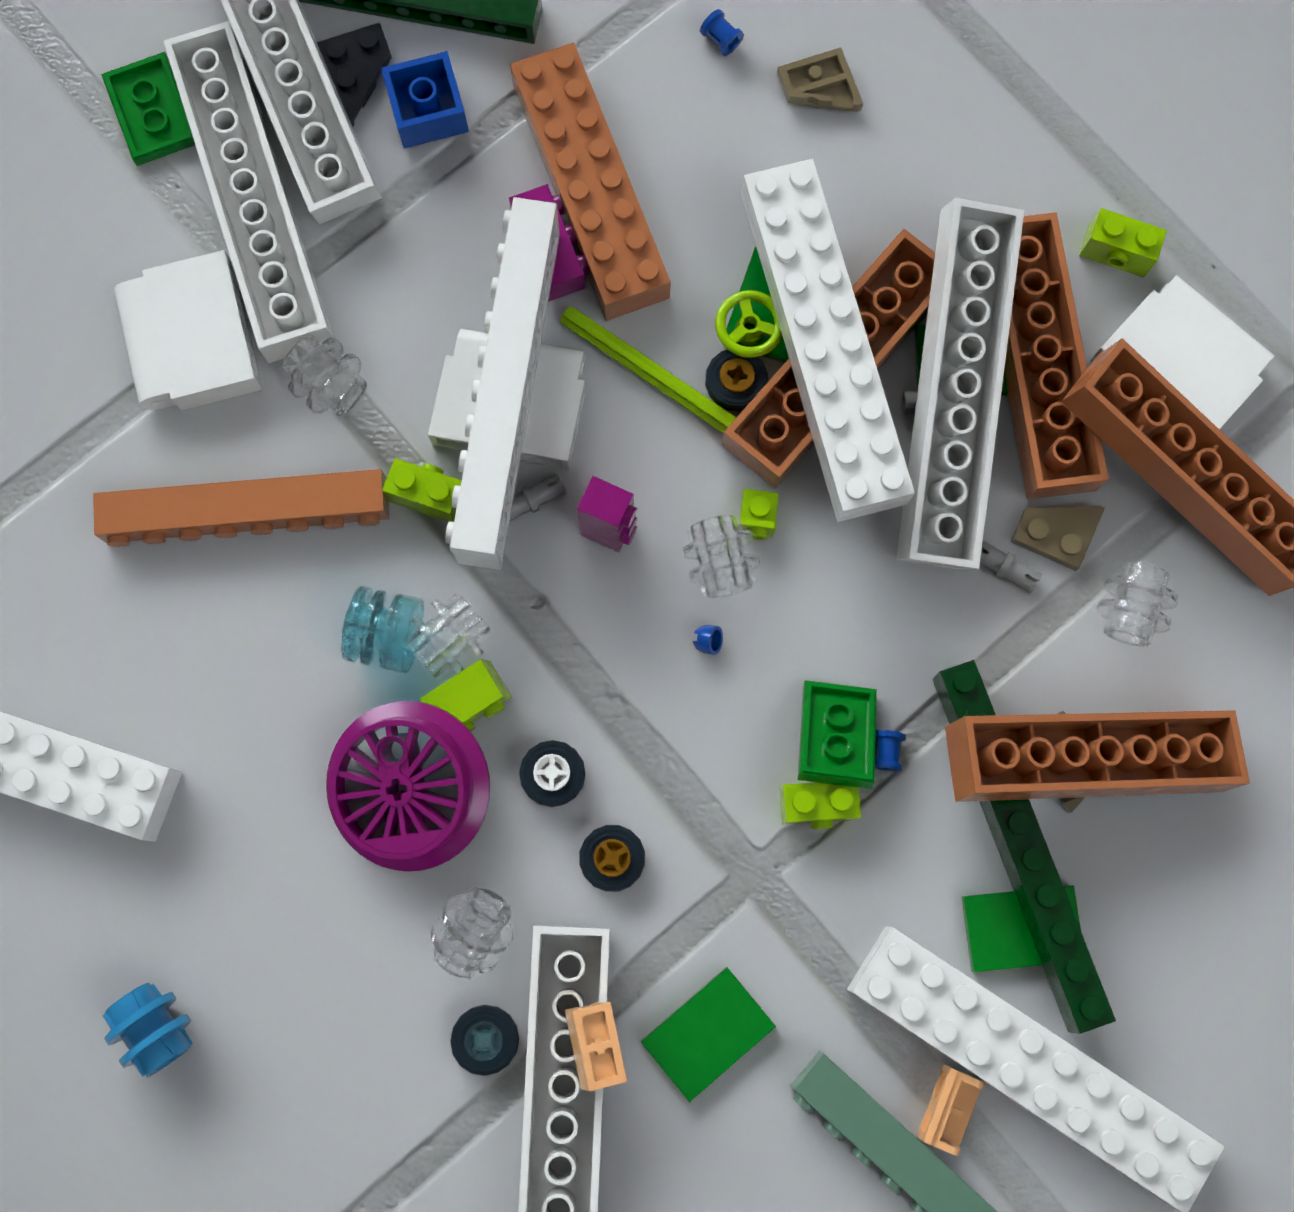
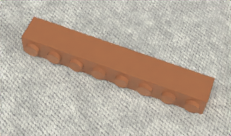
(240, 507)

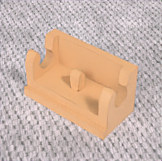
(595, 1046)
(949, 1110)

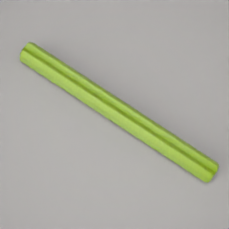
(647, 369)

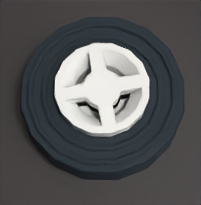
(552, 760)

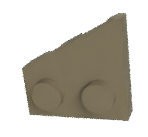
(821, 82)
(1058, 532)

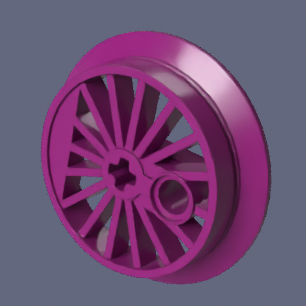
(426, 846)

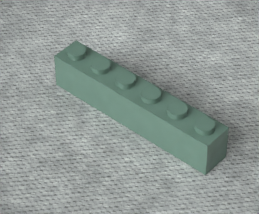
(882, 1140)

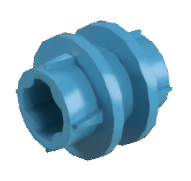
(147, 1029)

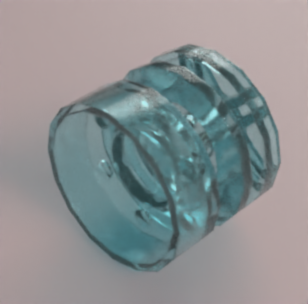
(375, 627)

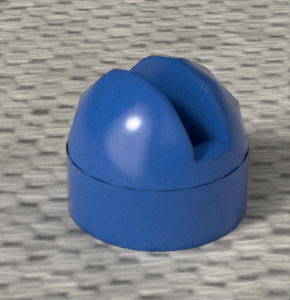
(709, 639)

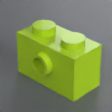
(1123, 242)
(421, 489)
(471, 694)
(819, 804)

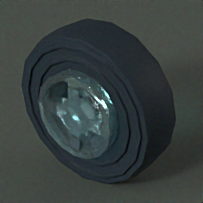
(474, 1049)

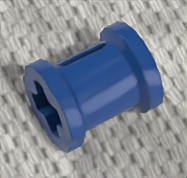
(721, 32)
(888, 750)

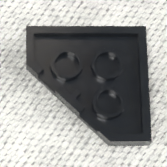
(355, 64)

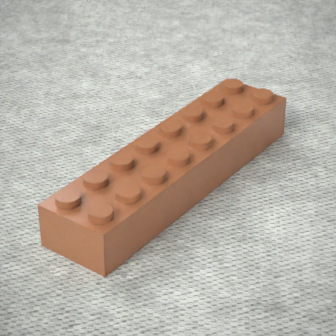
(590, 181)
(892, 301)
(1043, 365)
(1189, 463)
(1094, 755)

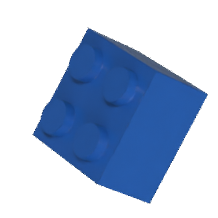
(425, 99)

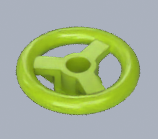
(744, 335)

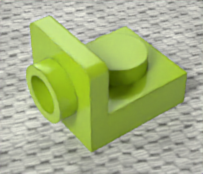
(759, 513)

